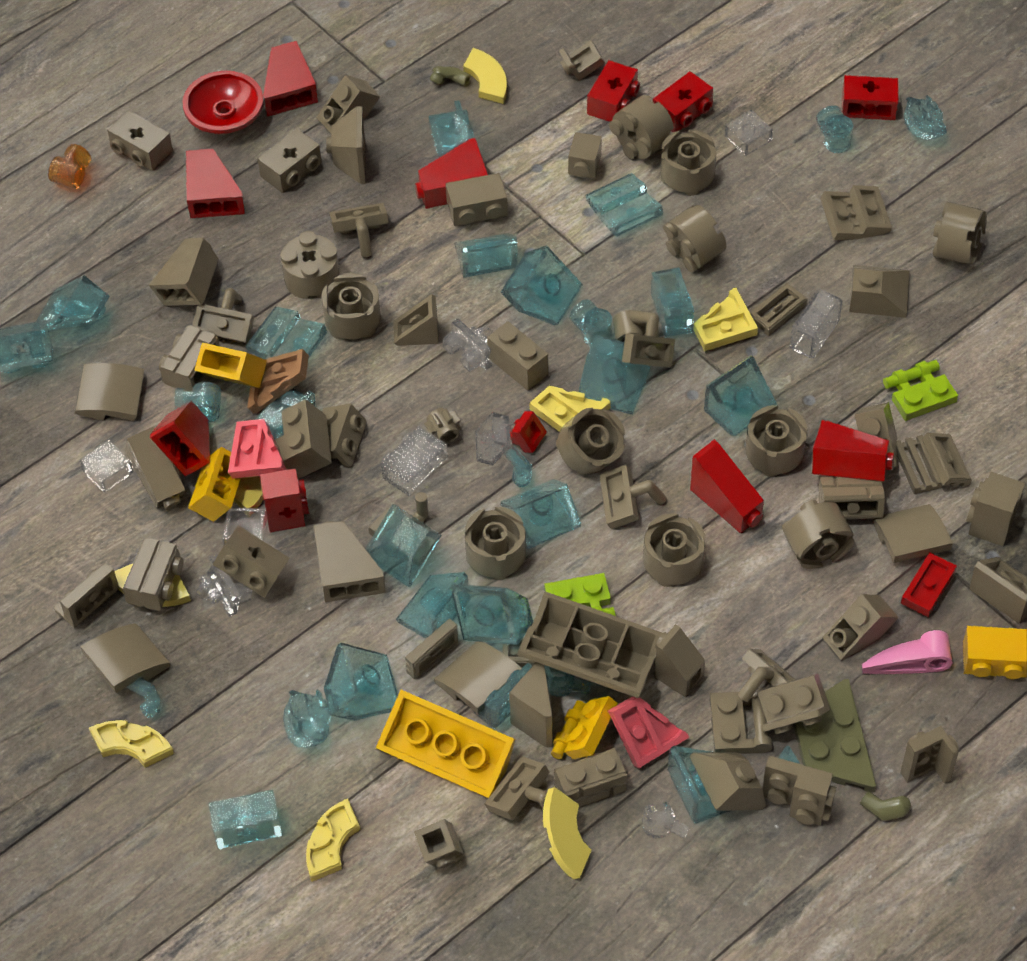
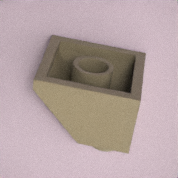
(349, 145)
(879, 291)
(729, 781)

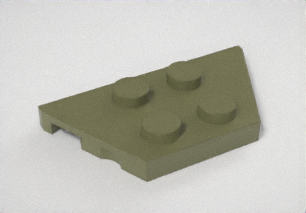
(837, 741)

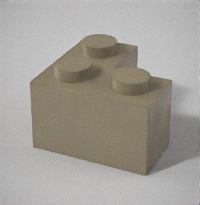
(304, 439)
(994, 507)

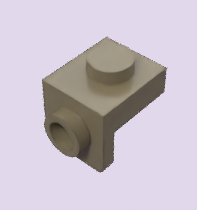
(582, 61)

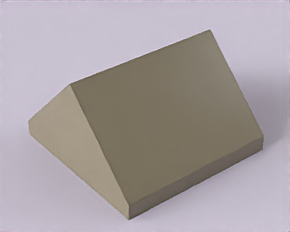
(1001, 587)
(531, 706)

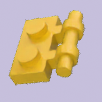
(583, 728)

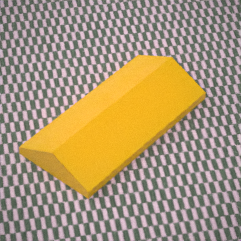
(446, 744)

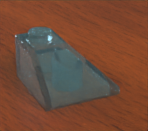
(74, 304)
(610, 377)
(402, 545)
(491, 613)
(359, 683)

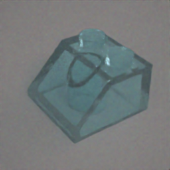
(541, 286)

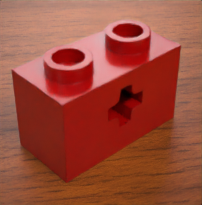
(612, 90)
(870, 97)
(686, 100)
(284, 500)

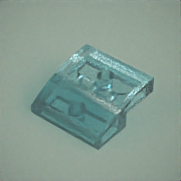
(624, 204)
(284, 333)

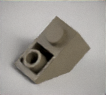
(348, 95)
(878, 421)
(860, 625)
(678, 661)

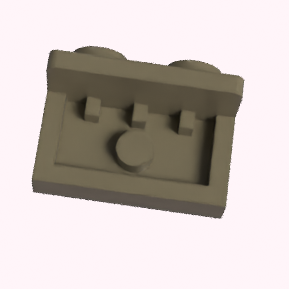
(344, 431)
(930, 752)

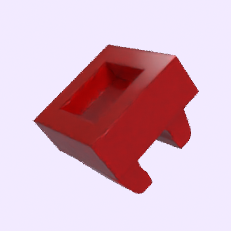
(527, 432)

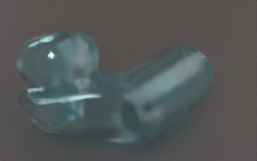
(521, 467)
(150, 695)

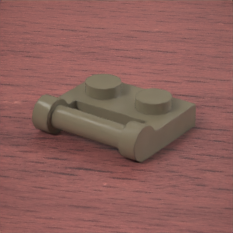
(729, 724)

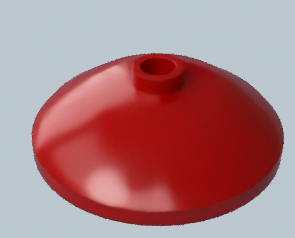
(222, 102)

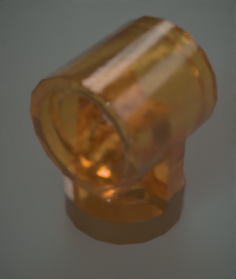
(71, 169)

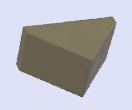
(418, 324)

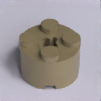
(641, 127)
(688, 161)
(959, 233)
(694, 237)
(309, 264)
(351, 307)
(577, 436)
(776, 440)
(818, 534)
(495, 542)
(673, 549)

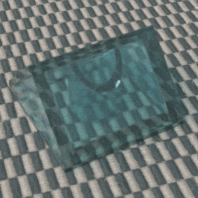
(487, 254)
(737, 396)
(545, 511)
(432, 604)
(690, 785)

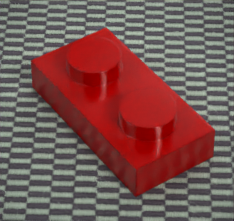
(928, 584)

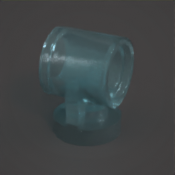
(836, 129)
(591, 320)
(204, 396)
(564, 685)

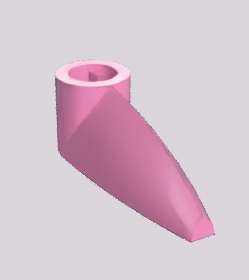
(923, 655)

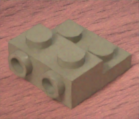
(800, 786)

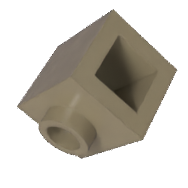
(584, 155)
(439, 844)

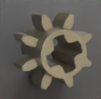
(443, 425)

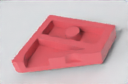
(254, 450)
(644, 730)

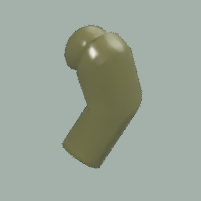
(452, 73)
(886, 809)

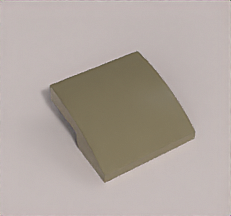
(856, 213)
(109, 391)
(913, 533)
(124, 656)
(476, 675)

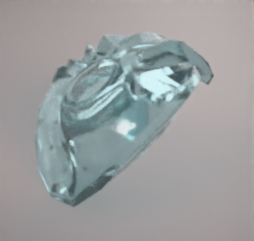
(924, 118)
(306, 719)

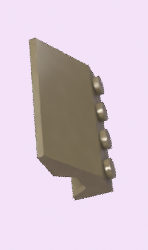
(591, 644)

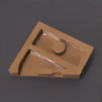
(280, 376)

